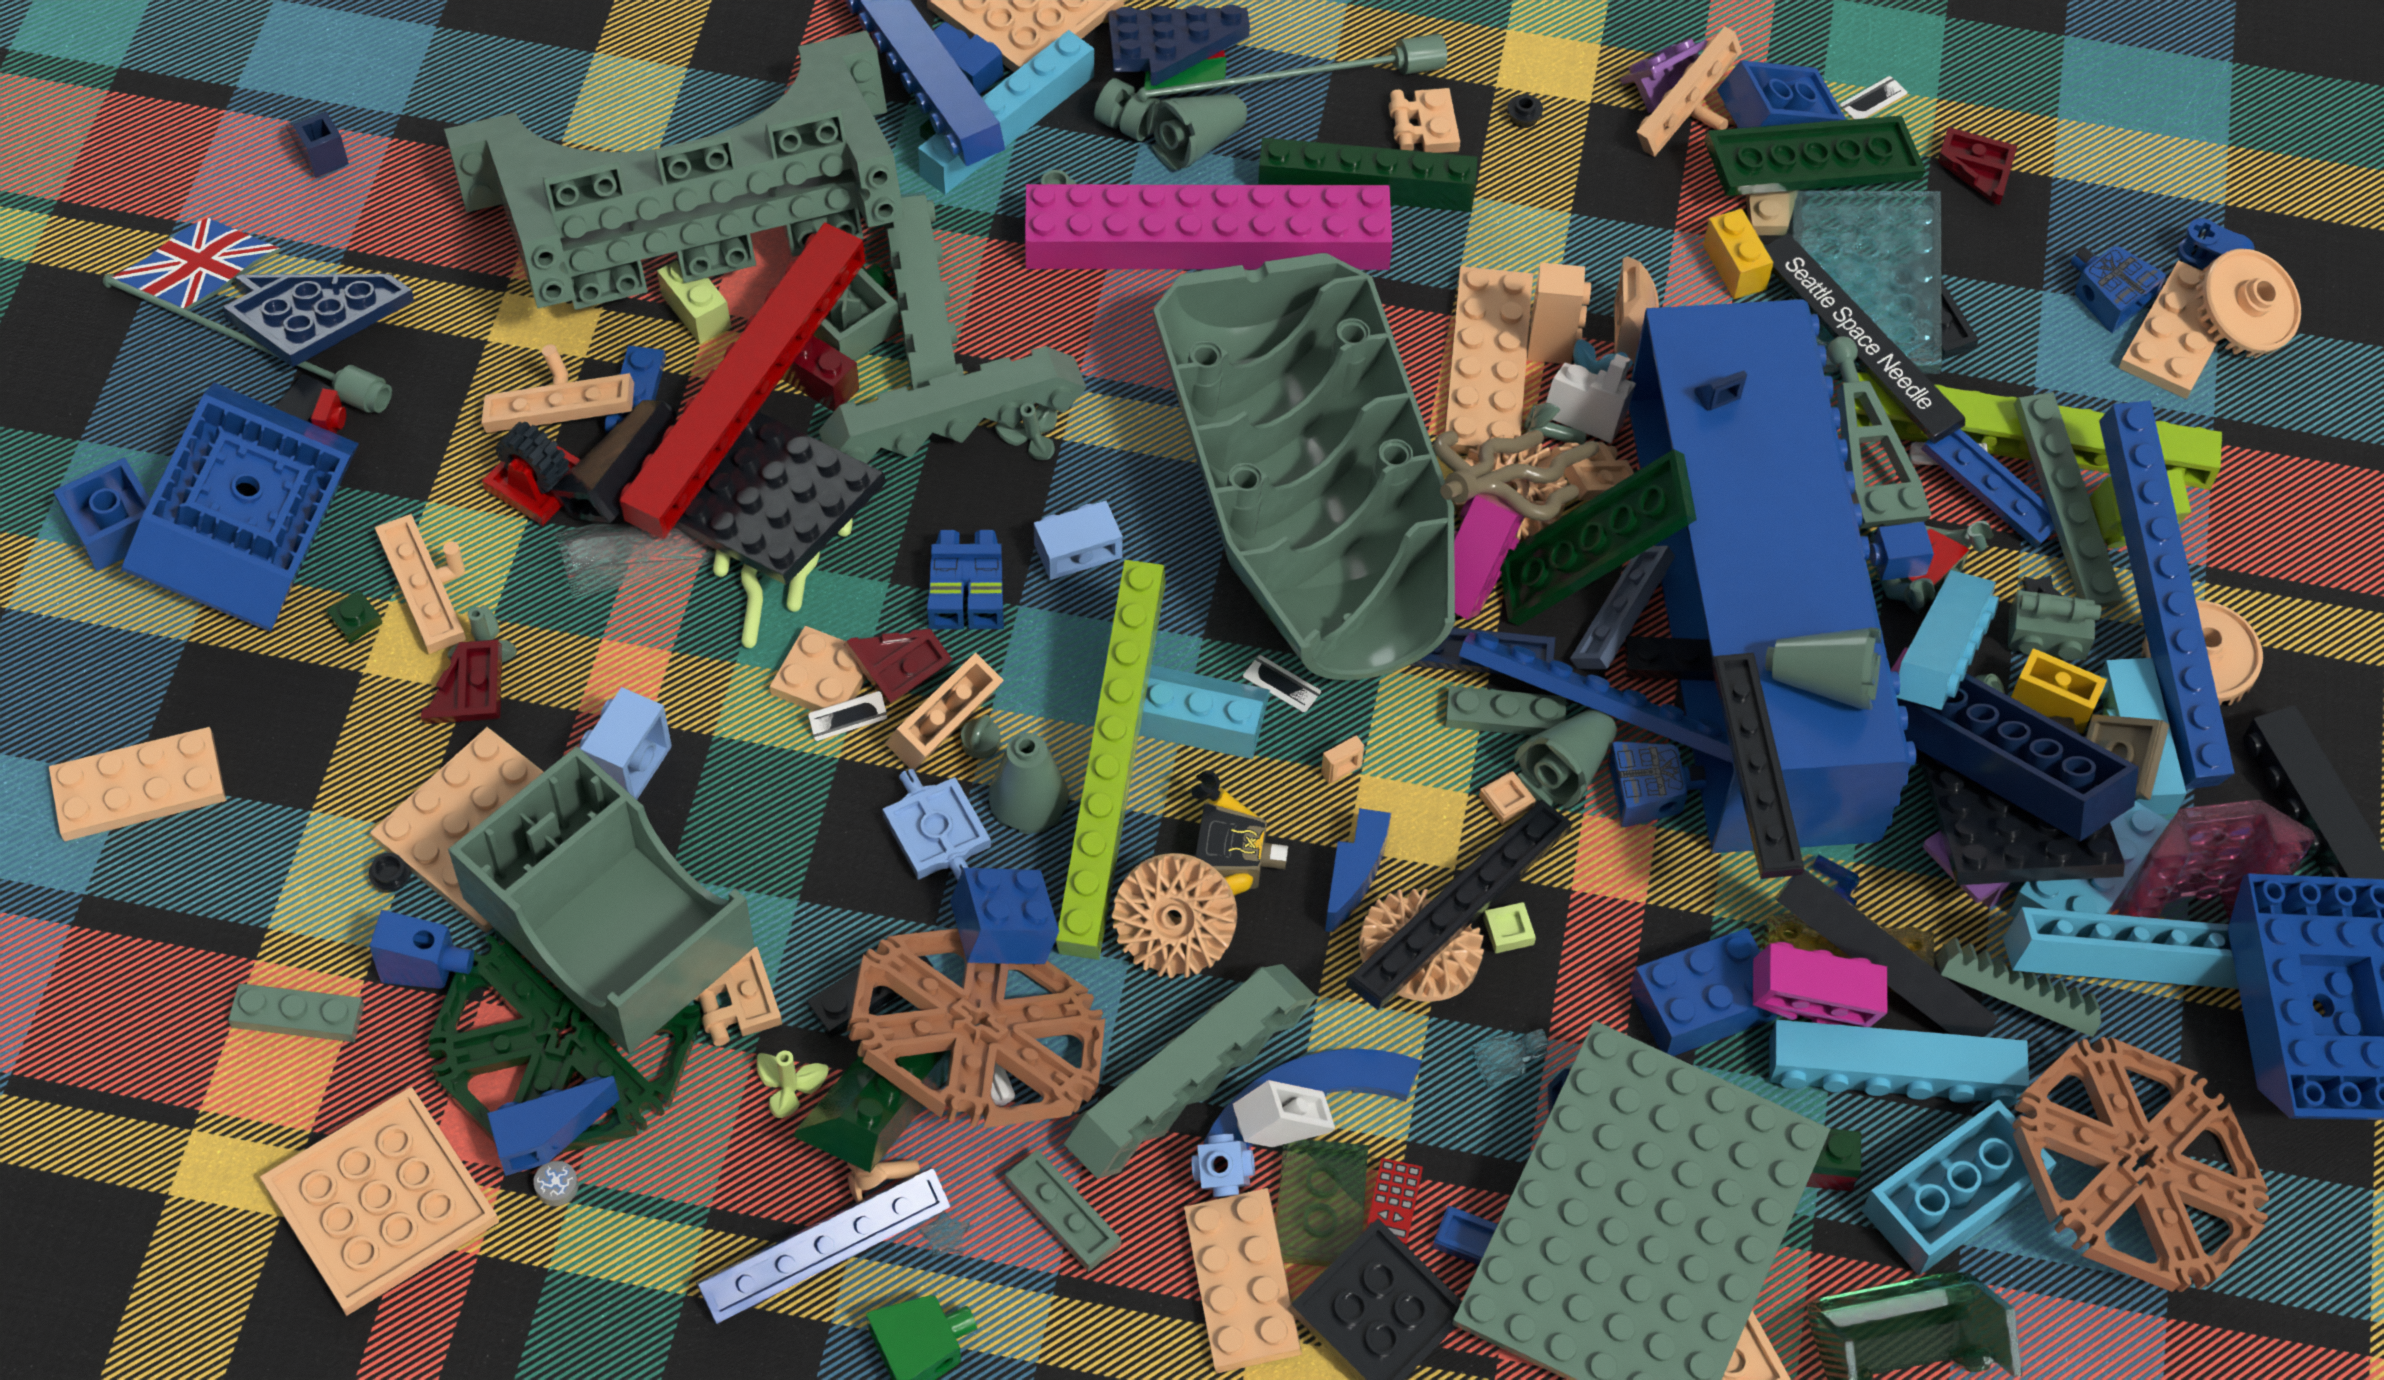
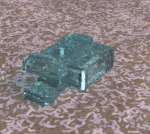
(1504, 1059)

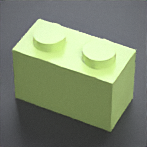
(695, 303)

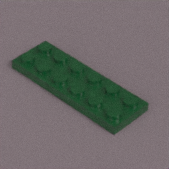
(1814, 155)
(1597, 537)

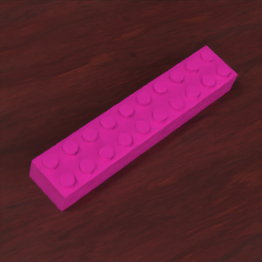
(1204, 225)

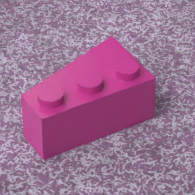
(1480, 550)
(1819, 986)

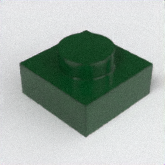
(354, 616)

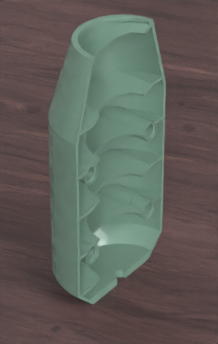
(1315, 459)

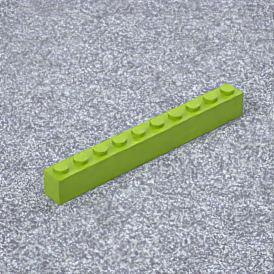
(1996, 423)
(1111, 760)

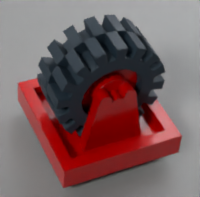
(529, 472)

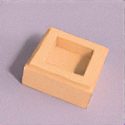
(1342, 759)
(1507, 797)

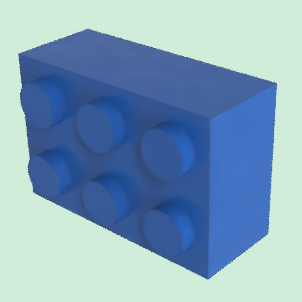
(1700, 993)

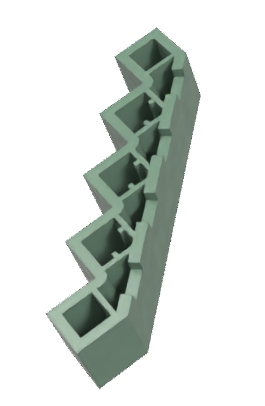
(921, 292)
(954, 404)
(1187, 1069)

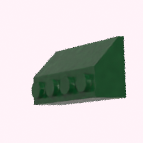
(867, 1111)

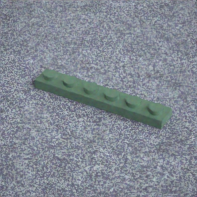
(2067, 499)

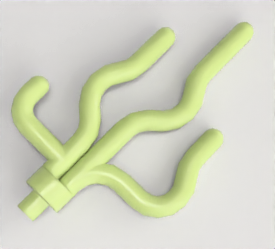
(755, 592)

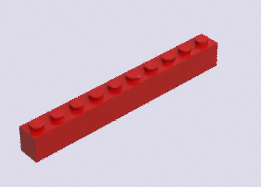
(742, 381)

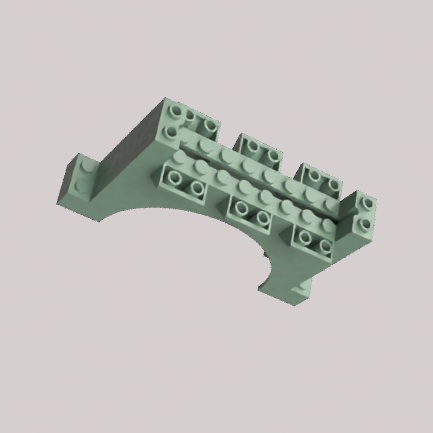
(596, 214)

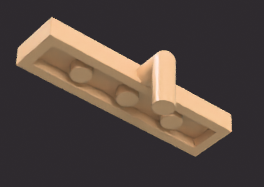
(1689, 92)
(558, 401)
(422, 582)

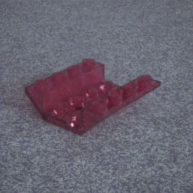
(2211, 851)

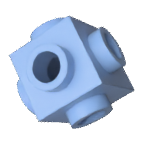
(1239, 1168)

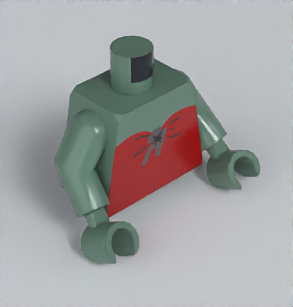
(1950, 553)

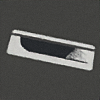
(1873, 98)
(1282, 683)
(847, 715)

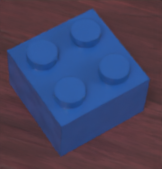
(104, 511)
(1004, 916)

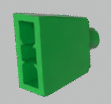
(919, 1338)

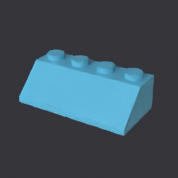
(1203, 712)

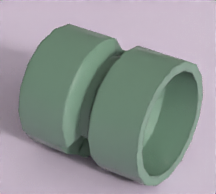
(1121, 107)

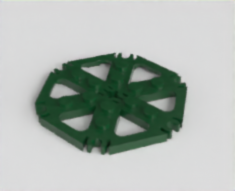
(536, 1043)

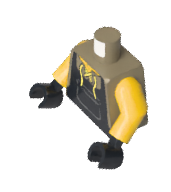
(1233, 837)

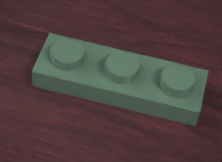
(1503, 711)
(296, 1012)
(1063, 1210)

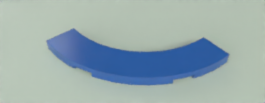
(1331, 1072)

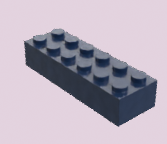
(2025, 758)

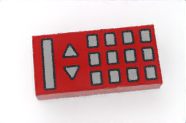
(1395, 1196)

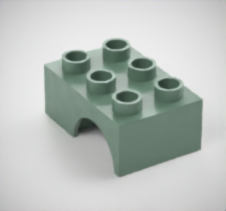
(599, 900)

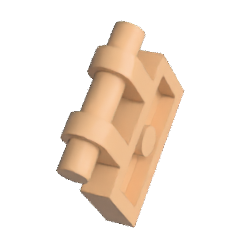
(1435, 119)
(1596, 472)
(750, 998)

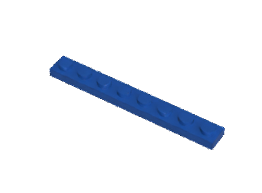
(1597, 694)

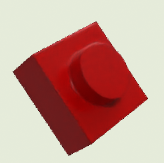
(329, 411)

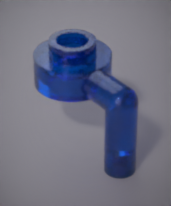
(1846, 878)

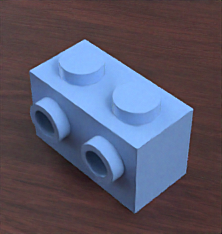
(1078, 540)

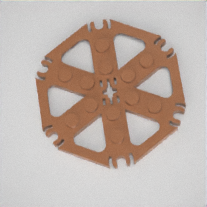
(1003, 1037)
(2166, 1176)

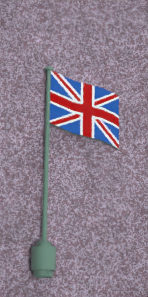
(205, 262)

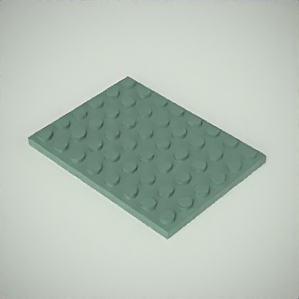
(1641, 1220)

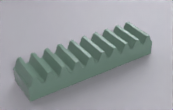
(2019, 988)

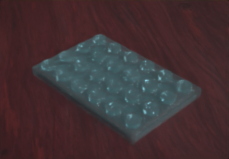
(1885, 258)

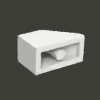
(1282, 1114)

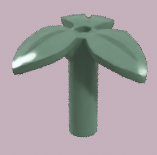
(1539, 419)
(1034, 423)
(485, 627)

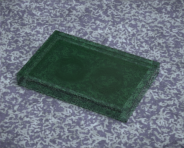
(1320, 1200)

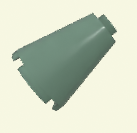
(1193, 126)
(1830, 664)
(1566, 757)
(1028, 786)

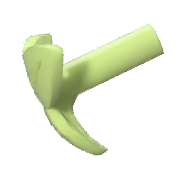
(780, 1072)

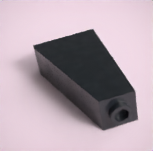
(596, 482)

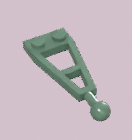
(1882, 503)

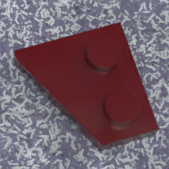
(1978, 161)
(898, 661)
(469, 686)

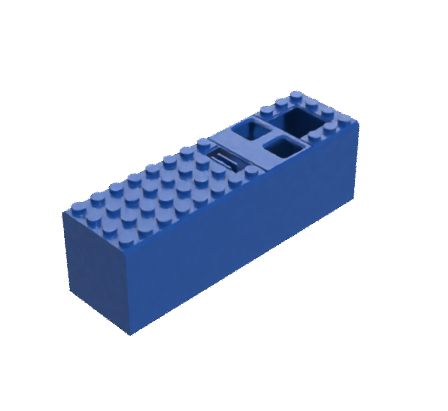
(1769, 556)

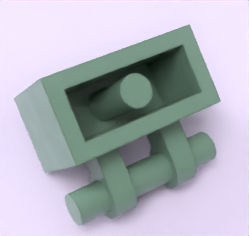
(2052, 624)

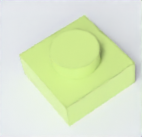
(1509, 927)

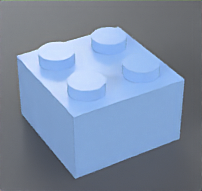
(629, 740)

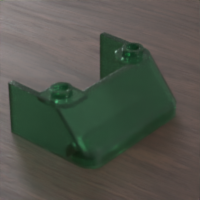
(1915, 1326)

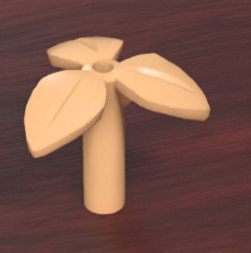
(863, 1180)

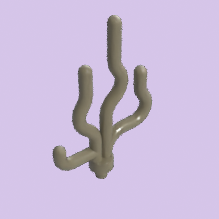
(1478, 479)

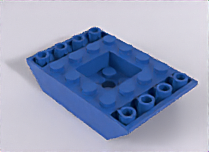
(229, 546)
(2305, 943)

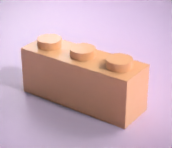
(1557, 313)
(944, 711)

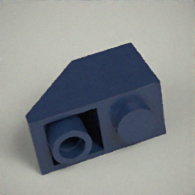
(318, 142)

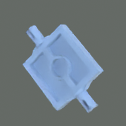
(935, 826)

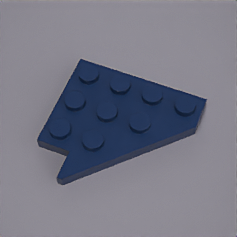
(1172, 39)
(311, 312)

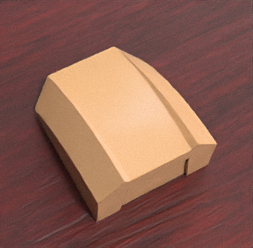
(1633, 295)

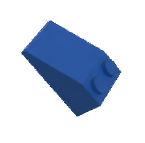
(1777, 95)

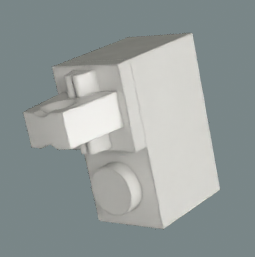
(1593, 401)

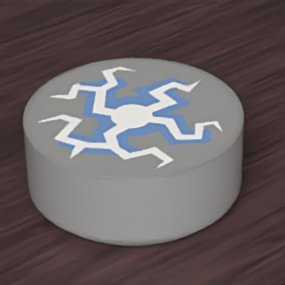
(556, 1183)

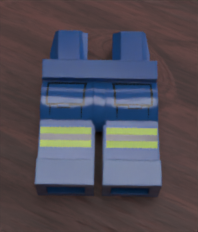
(962, 569)

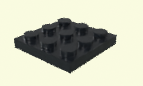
(1378, 1307)

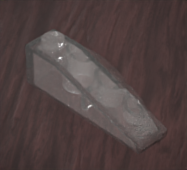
(621, 555)

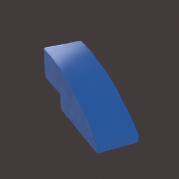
(1357, 865)

